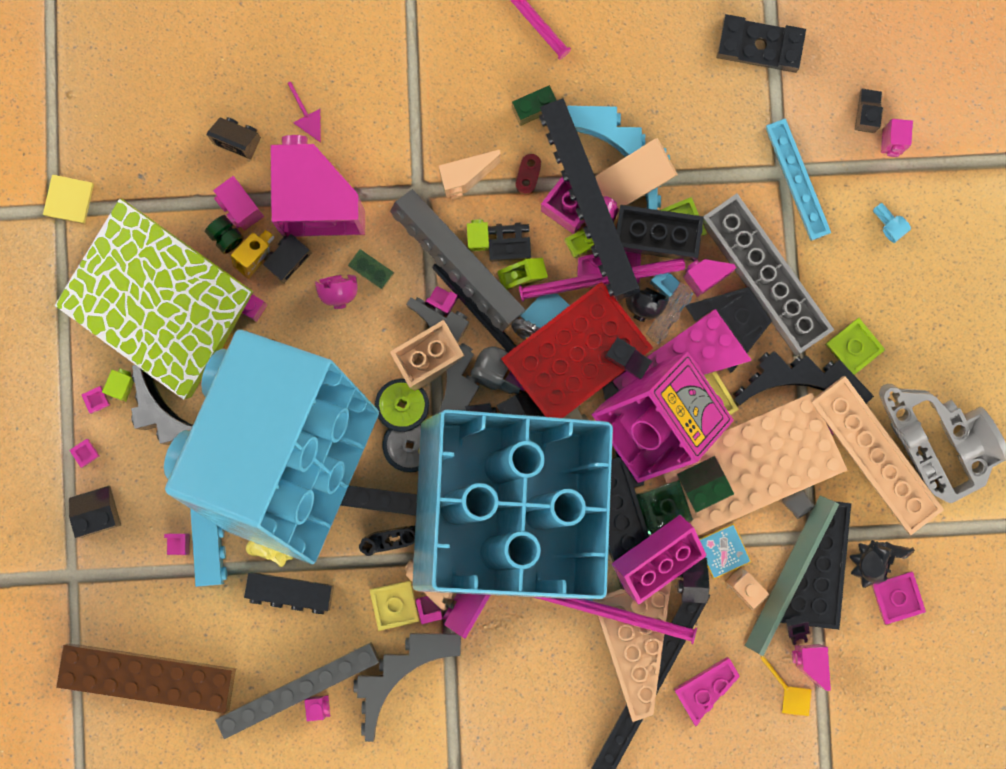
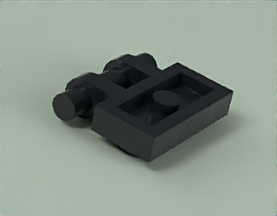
(510, 248)

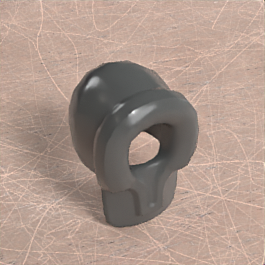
(490, 370)

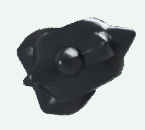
(875, 560)

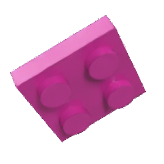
(898, 598)

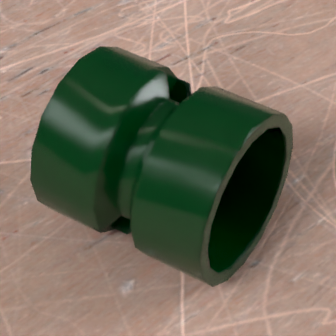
(222, 232)

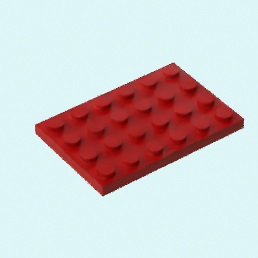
(566, 356)

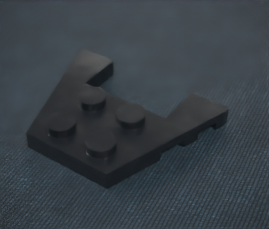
(740, 313)

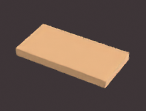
(636, 174)

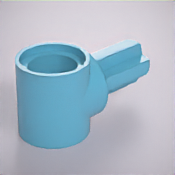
(894, 227)

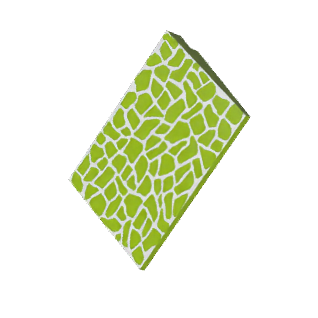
(154, 299)

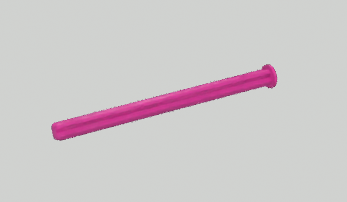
(542, 28)
(594, 279)
(626, 617)

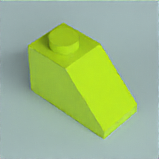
(523, 273)

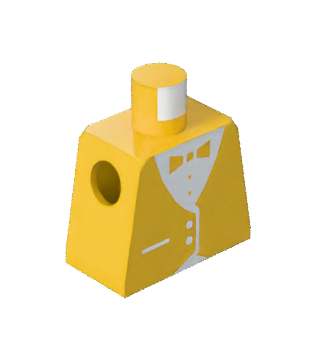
(251, 253)

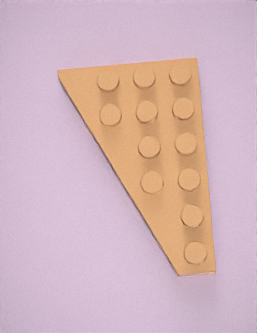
(635, 649)

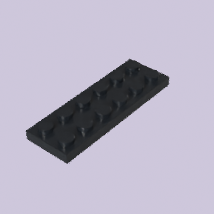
(626, 518)

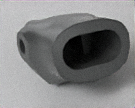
(798, 503)

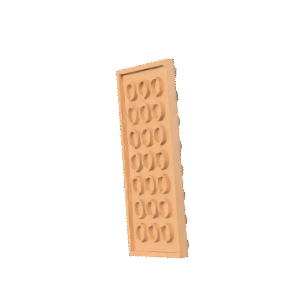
(768, 461)

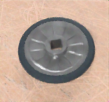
(397, 454)

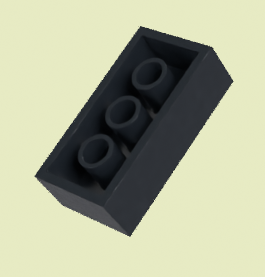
(660, 232)

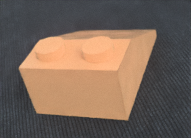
(464, 174)
(427, 355)

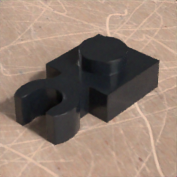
(797, 628)

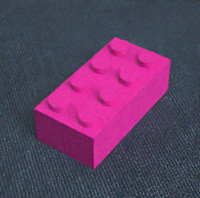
(659, 559)

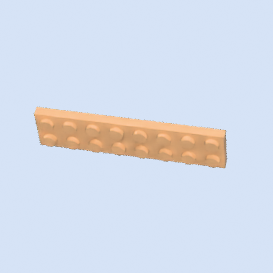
(877, 455)

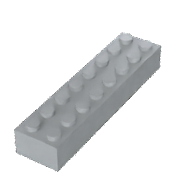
(766, 274)

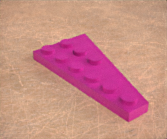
(707, 342)

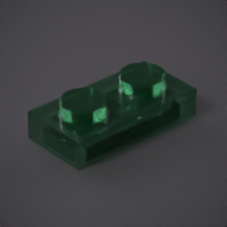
(371, 269)

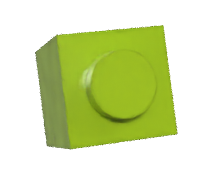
(478, 235)
(119, 384)

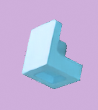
(665, 284)

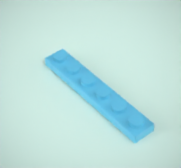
(798, 179)

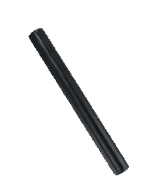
(503, 339)

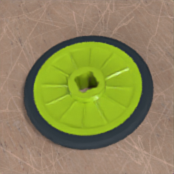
(395, 417)

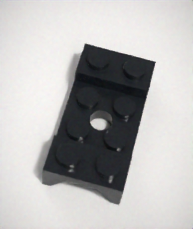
(782, 48)

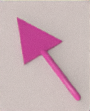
(311, 121)

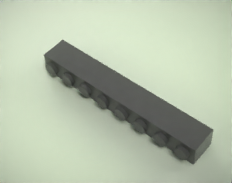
(456, 260)
(297, 690)

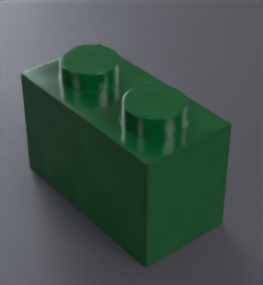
(528, 107)

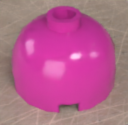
(337, 291)

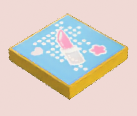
(724, 551)

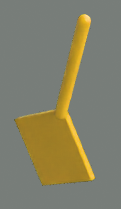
(795, 699)

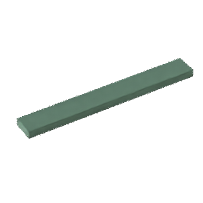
(791, 575)

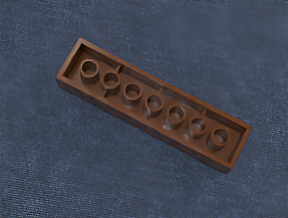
(146, 678)

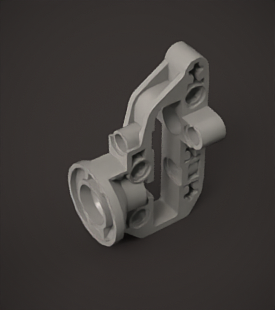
(976, 441)

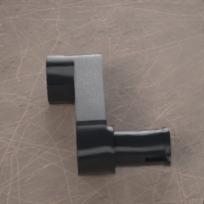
(380, 541)

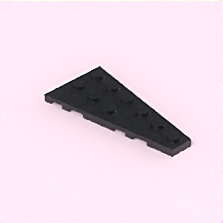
(822, 585)

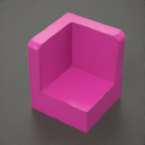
(442, 300)
(178, 544)
(428, 610)

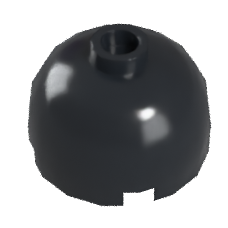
(646, 304)

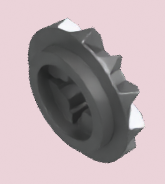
(524, 328)

